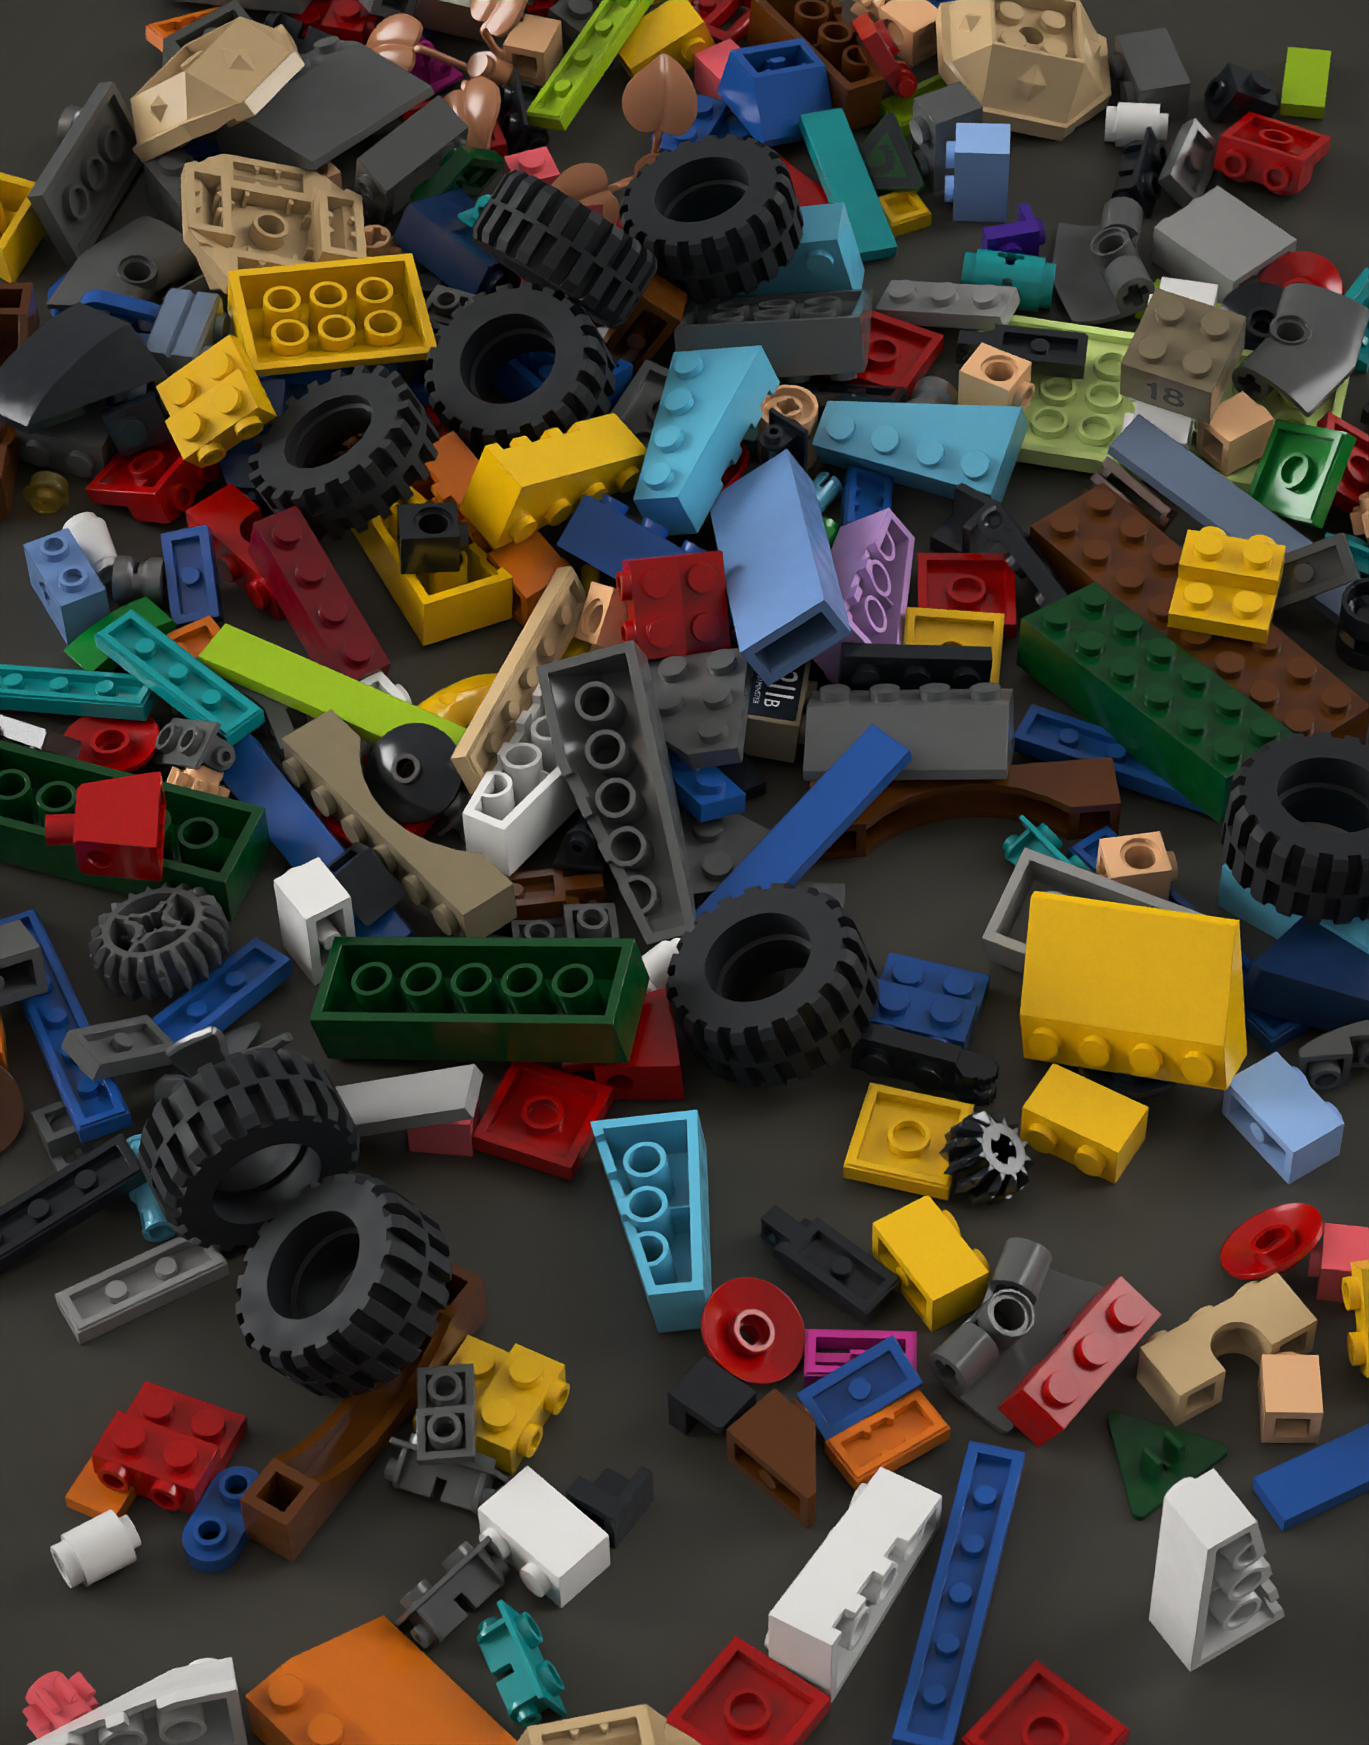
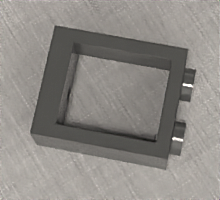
(407, 158)

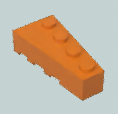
(528, 562)

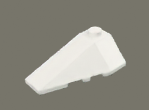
(177, 1708)

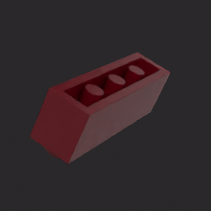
(314, 596)

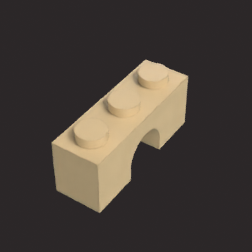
(1182, 1364)

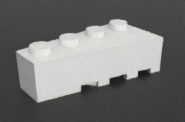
(521, 797)
(1210, 1572)

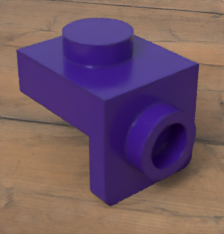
(1017, 237)

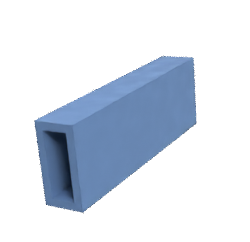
(778, 568)

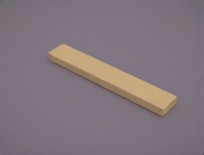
(539, 643)

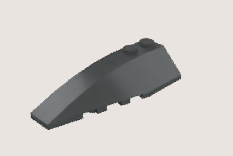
(621, 775)

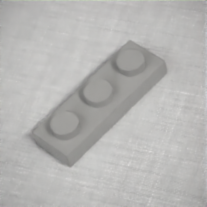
(949, 304)

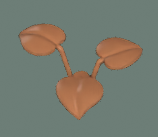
(479, 98)
(654, 100)

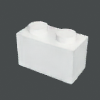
(312, 913)
(543, 1537)

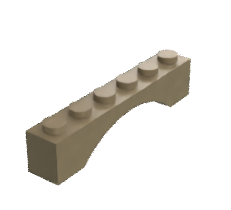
(456, 886)

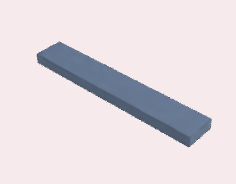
(1207, 495)

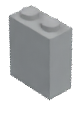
(1218, 242)

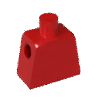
(115, 827)
(654, 1059)

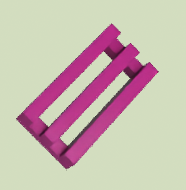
(857, 1341)

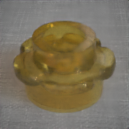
(47, 492)

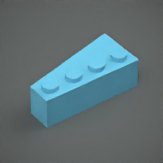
(925, 443)

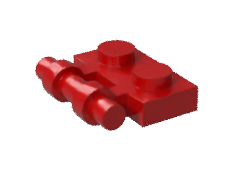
(882, 49)

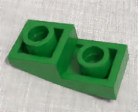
(84, 649)

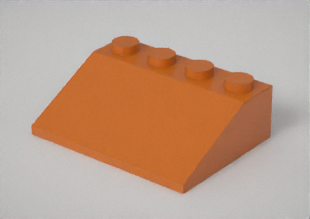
(367, 1691)

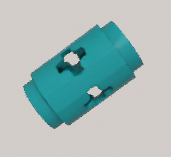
(1029, 274)

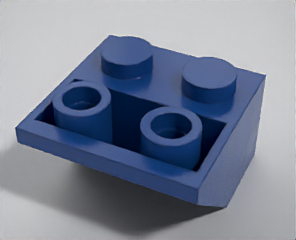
(773, 86)

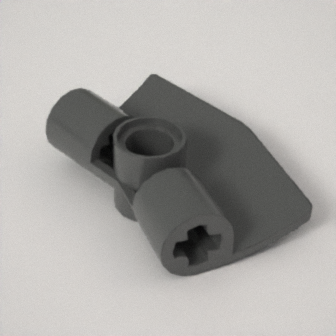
(129, 262)
(1101, 267)
(1308, 348)
(987, 1362)

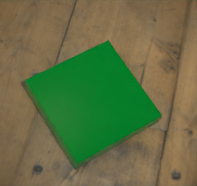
(1301, 471)

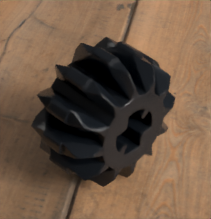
(986, 1158)

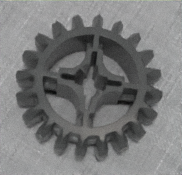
(159, 941)

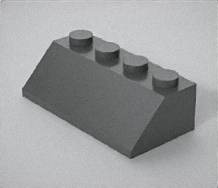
(946, 729)

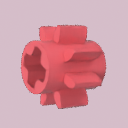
(57, 1702)

